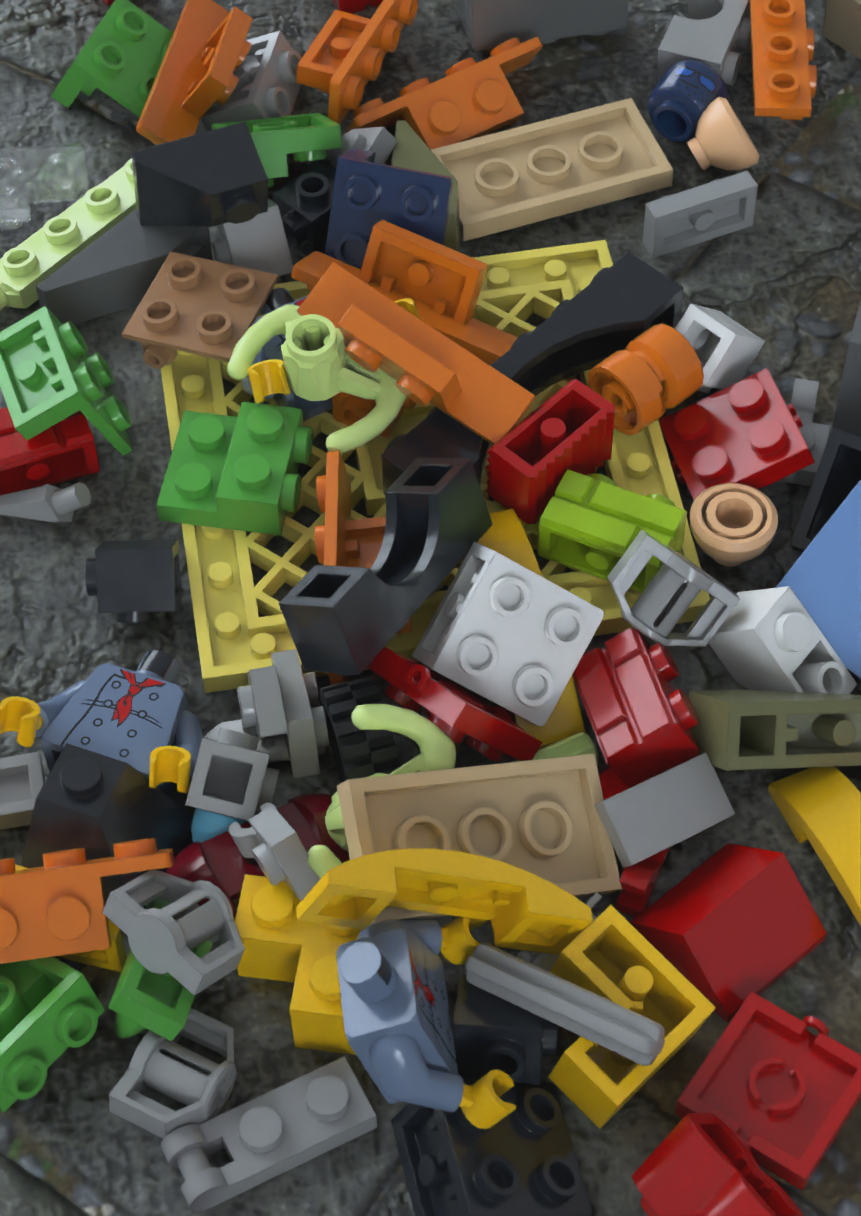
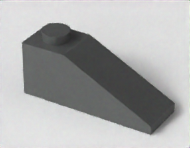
(117, 268)

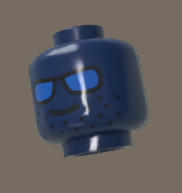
(682, 98)

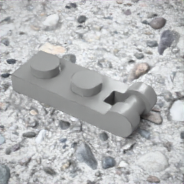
(270, 1134)

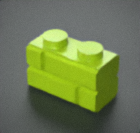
(596, 521)

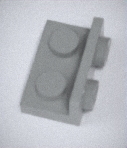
(264, 85)

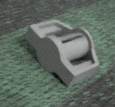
(669, 594)
(167, 935)
(177, 1074)

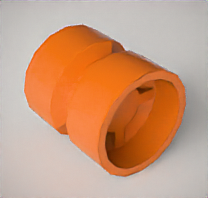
(647, 377)

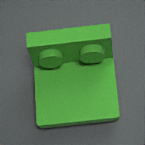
(118, 58)
(53, 376)

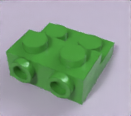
(301, 135)
(236, 469)
(41, 1015)

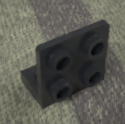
(506, 1170)

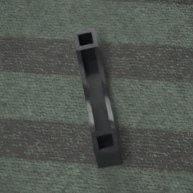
(574, 339)

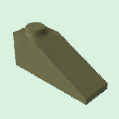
(777, 729)

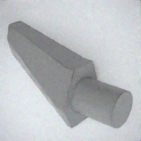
(46, 503)

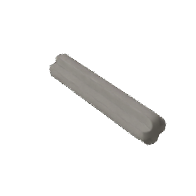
(565, 1004)

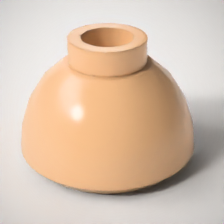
(722, 139)
(733, 522)

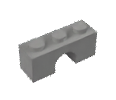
(708, 35)

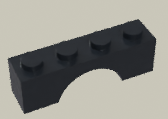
(350, 613)

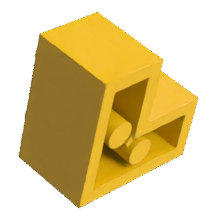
(298, 953)
(631, 972)

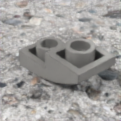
(664, 810)

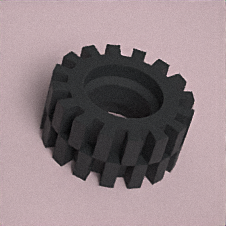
(355, 750)

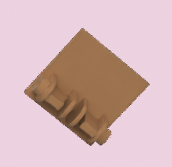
(197, 309)

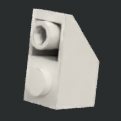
(778, 647)

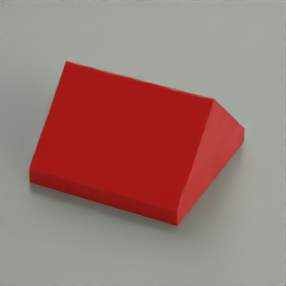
(734, 925)

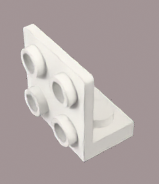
(508, 634)

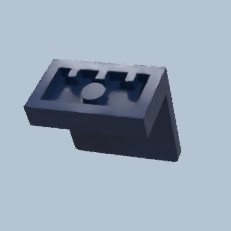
(377, 192)

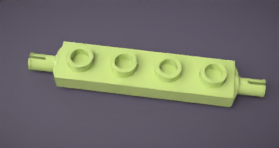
(64, 238)

